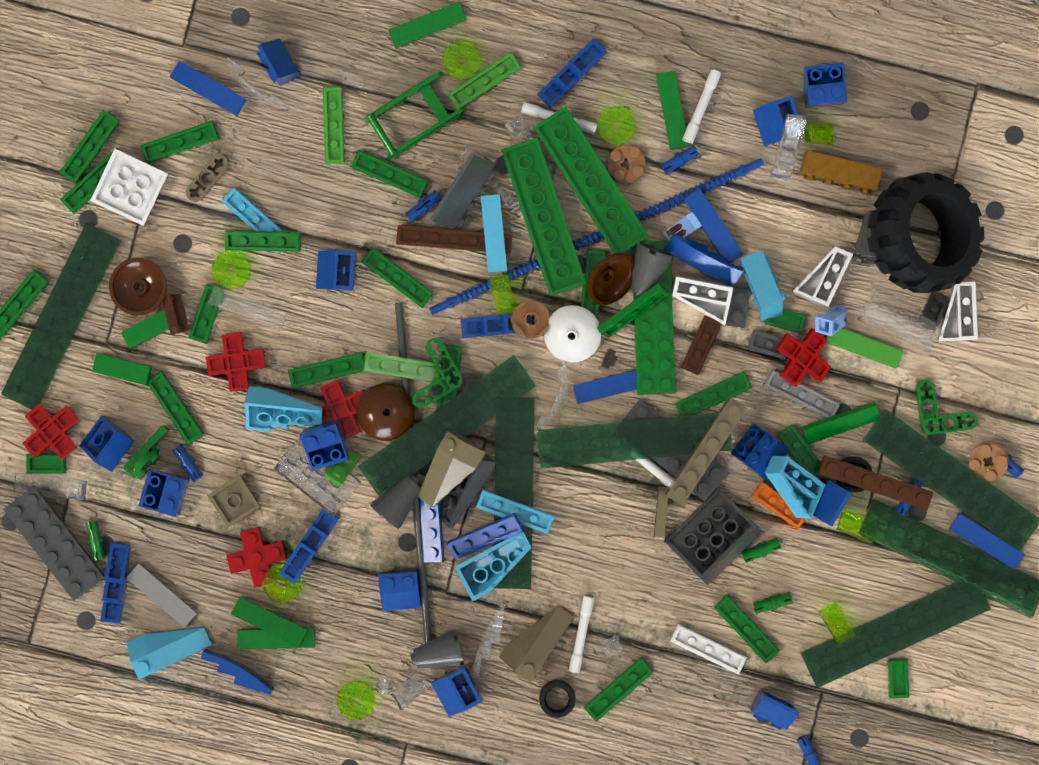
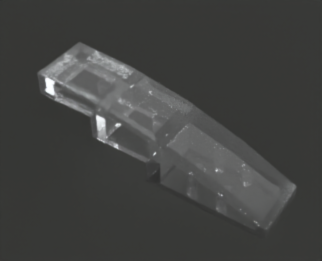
(788, 146)
(491, 633)

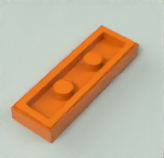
(773, 501)

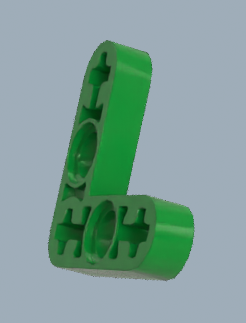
(443, 381)
(933, 417)

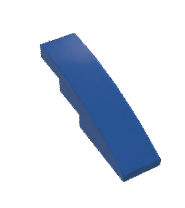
(572, 73)
(208, 88)
(713, 226)
(703, 260)
(488, 325)
(308, 546)
(115, 583)
(243, 675)

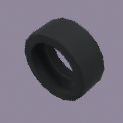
(854, 459)
(560, 684)

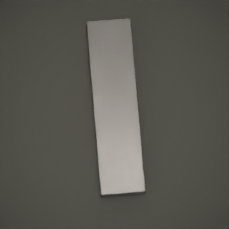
(802, 395)
(162, 595)

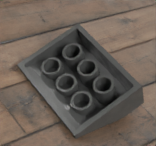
(464, 190)
(713, 536)

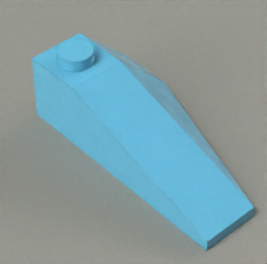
(273, 409)
(488, 568)
(158, 650)

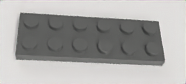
(711, 478)
(54, 543)

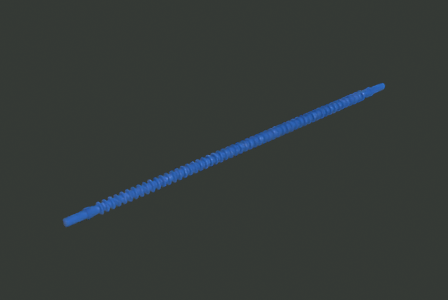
(741, 171)

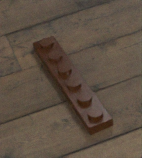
(445, 238)
(875, 482)

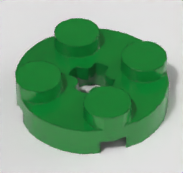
(142, 464)

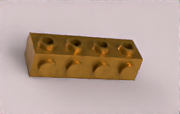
(841, 172)

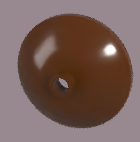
(610, 279)
(125, 283)
(371, 408)

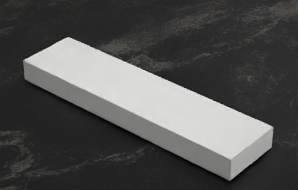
(708, 648)

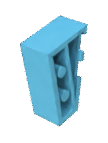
(763, 285)
(795, 485)

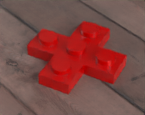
(803, 357)
(235, 362)
(341, 407)
(51, 431)
(256, 555)

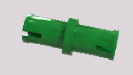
(95, 540)
(761, 550)
(772, 603)

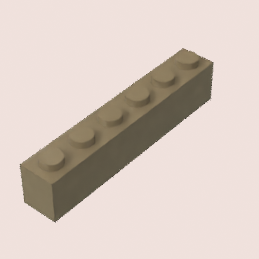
(705, 451)

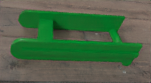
(435, 105)

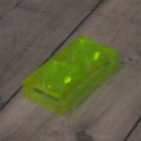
(818, 133)
(502, 294)
(851, 525)
(836, 623)

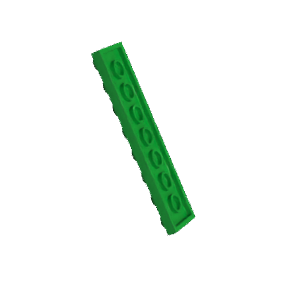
(590, 181)
(543, 216)
(655, 340)

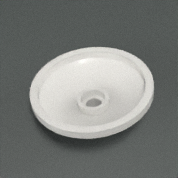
(581, 323)

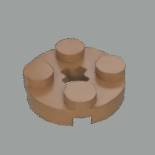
(635, 170)
(540, 319)
(986, 450)

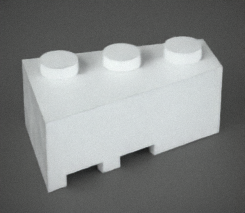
(825, 279)
(704, 295)
(961, 314)

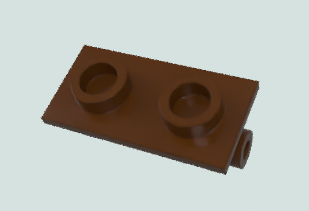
(175, 314)

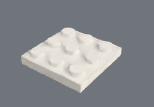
(129, 187)

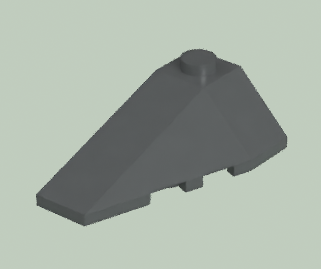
(464, 493)

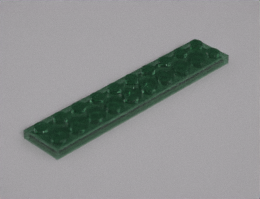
(61, 317)
(460, 414)
(623, 440)
(515, 474)
(951, 480)
(951, 558)
(894, 632)

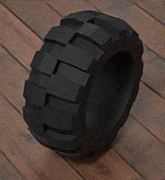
(957, 224)

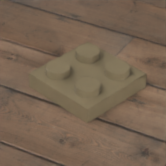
(234, 500)

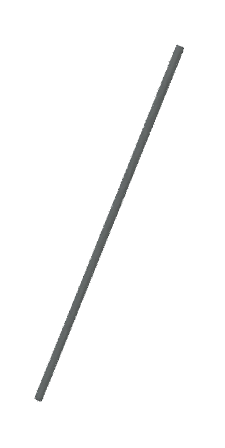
(416, 505)

